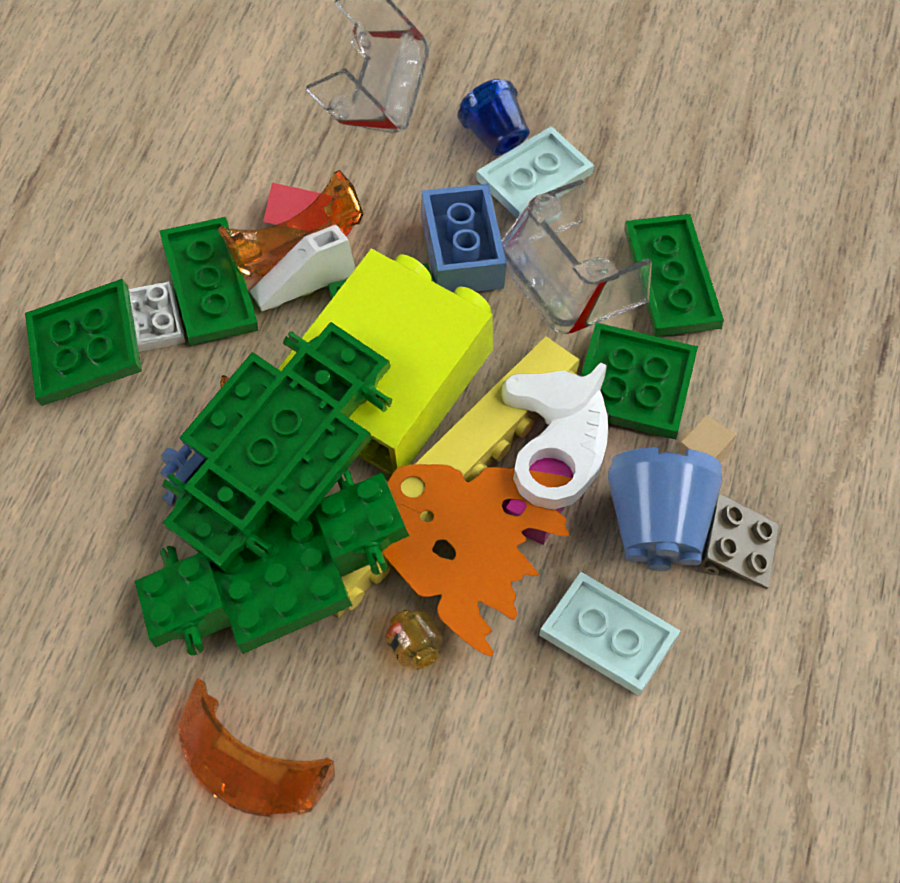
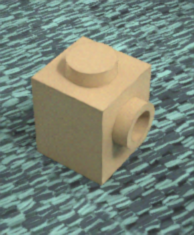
(708, 438)

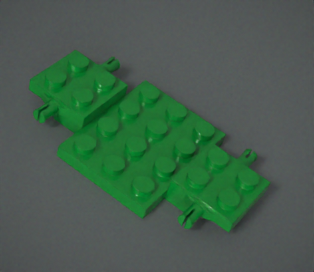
(274, 442)
(287, 589)

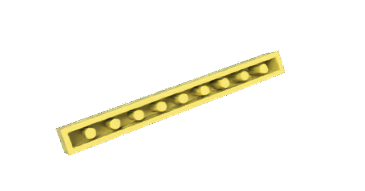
(475, 442)

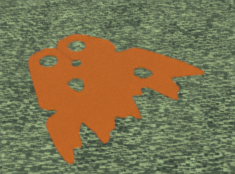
(481, 534)

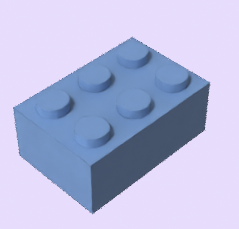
(463, 238)

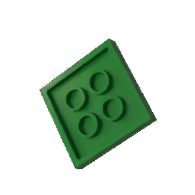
(82, 342)
(643, 378)

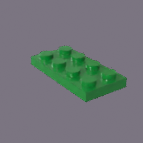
(207, 282)
(680, 283)

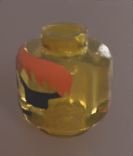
(414, 639)

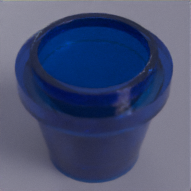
(494, 116)

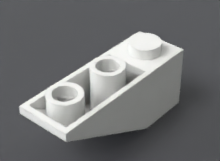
(307, 267)

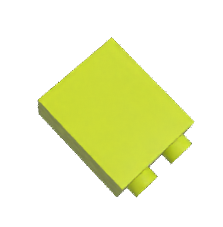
(428, 336)

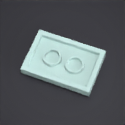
(534, 169)
(609, 633)

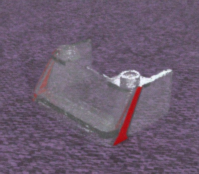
(390, 74)
(557, 285)

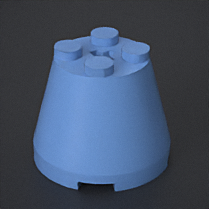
(664, 504)

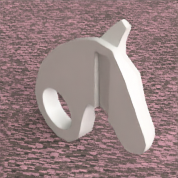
(574, 434)

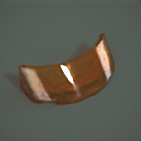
(261, 249)
(239, 773)

